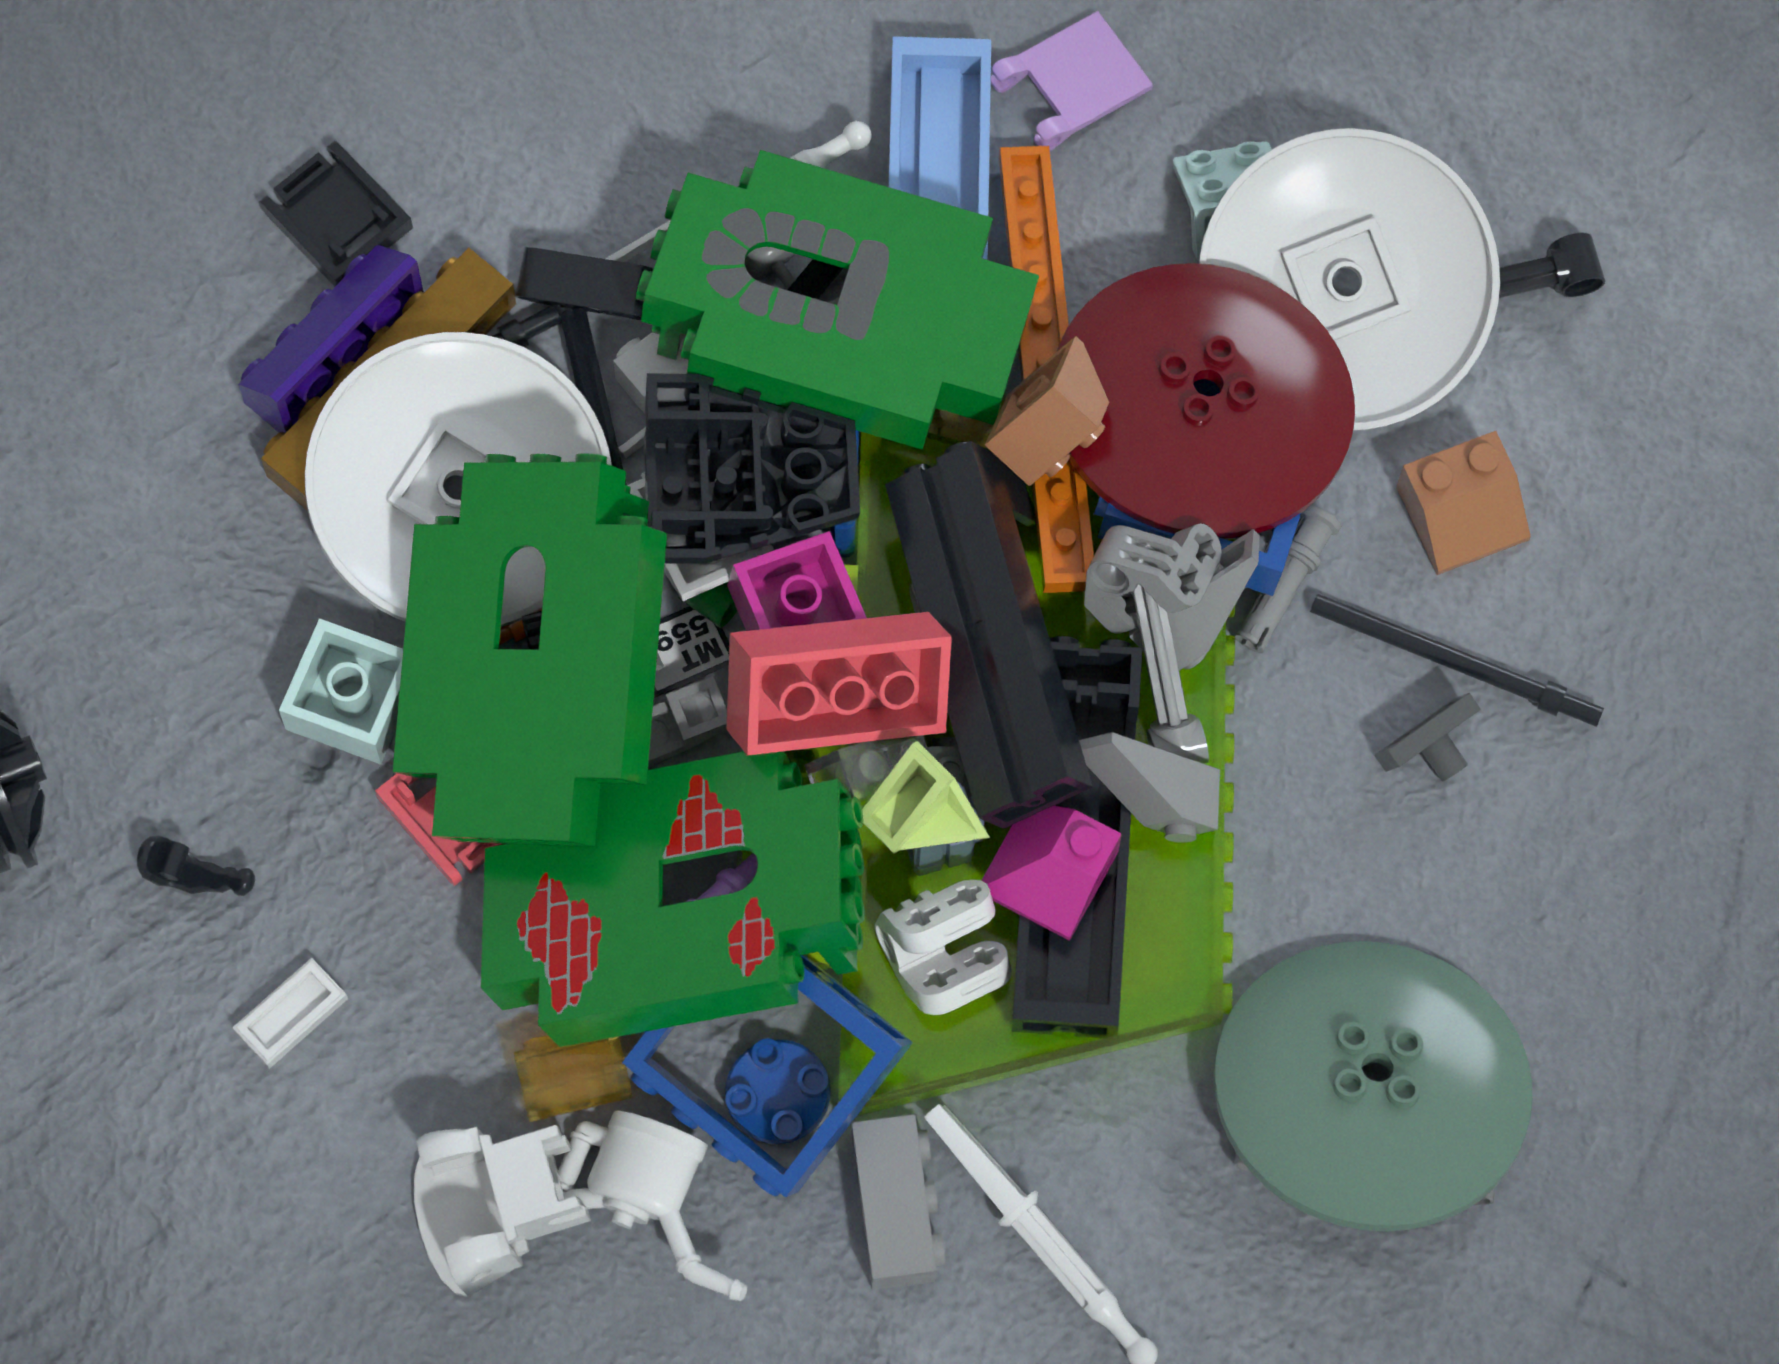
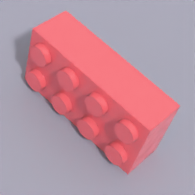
(838, 683)

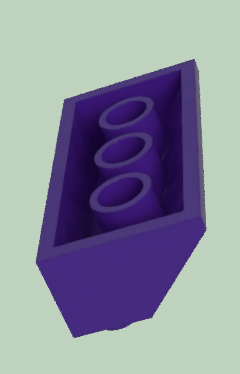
(330, 335)

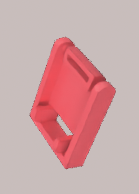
(417, 821)

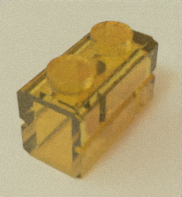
(571, 1076)

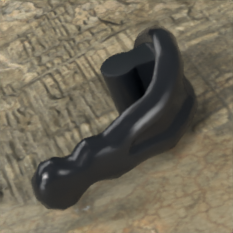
(173, 866)

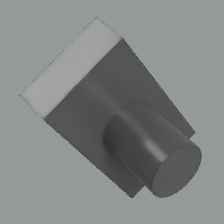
(1432, 739)

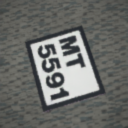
(688, 649)

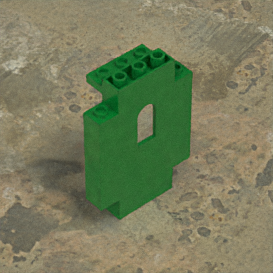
(519, 730)

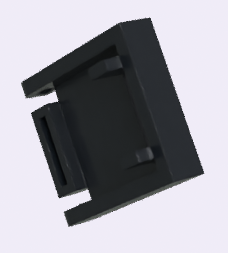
(332, 209)

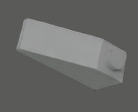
(1199, 625)
(1156, 785)

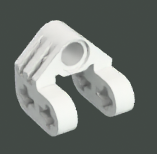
(916, 943)

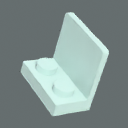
(1207, 177)

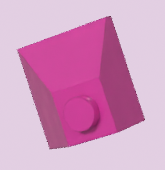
(1052, 867)

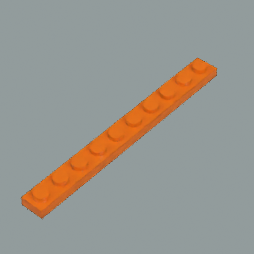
(1035, 248)

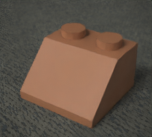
(1050, 415)
(1464, 502)

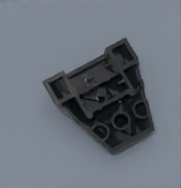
(741, 470)

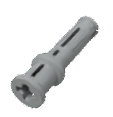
(1303, 558)

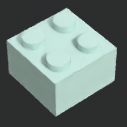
(345, 692)

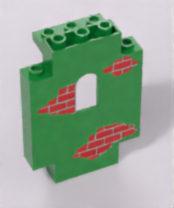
(606, 957)

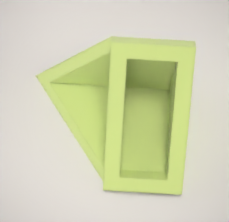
(921, 806)

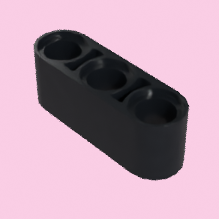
(580, 281)

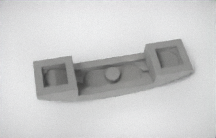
(686, 719)

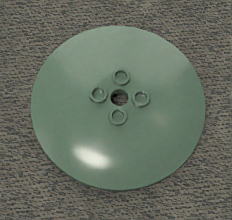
(1358, 1146)

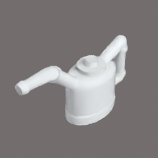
(641, 1176)

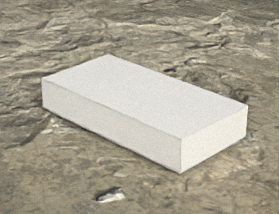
(290, 1013)

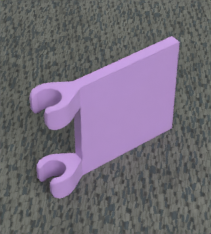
(1079, 73)

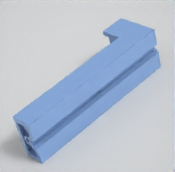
(941, 120)

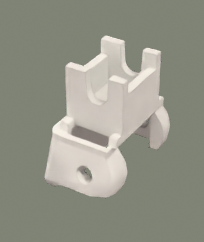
(487, 1200)

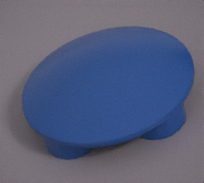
(777, 1091)

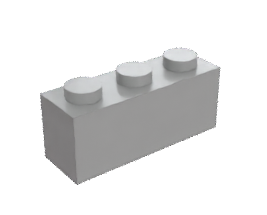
(896, 1201)

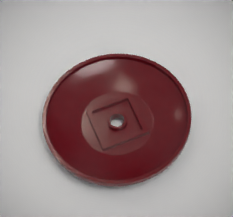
(1219, 459)

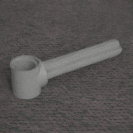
(1174, 727)

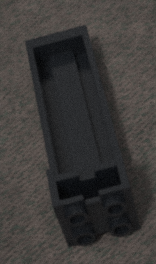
(1003, 670)
(1078, 981)

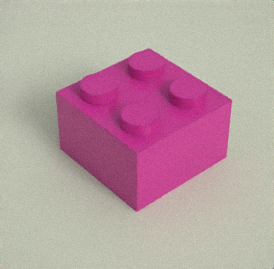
(794, 586)

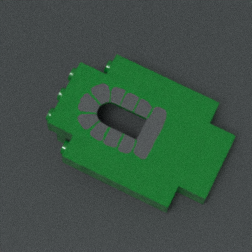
(913, 324)

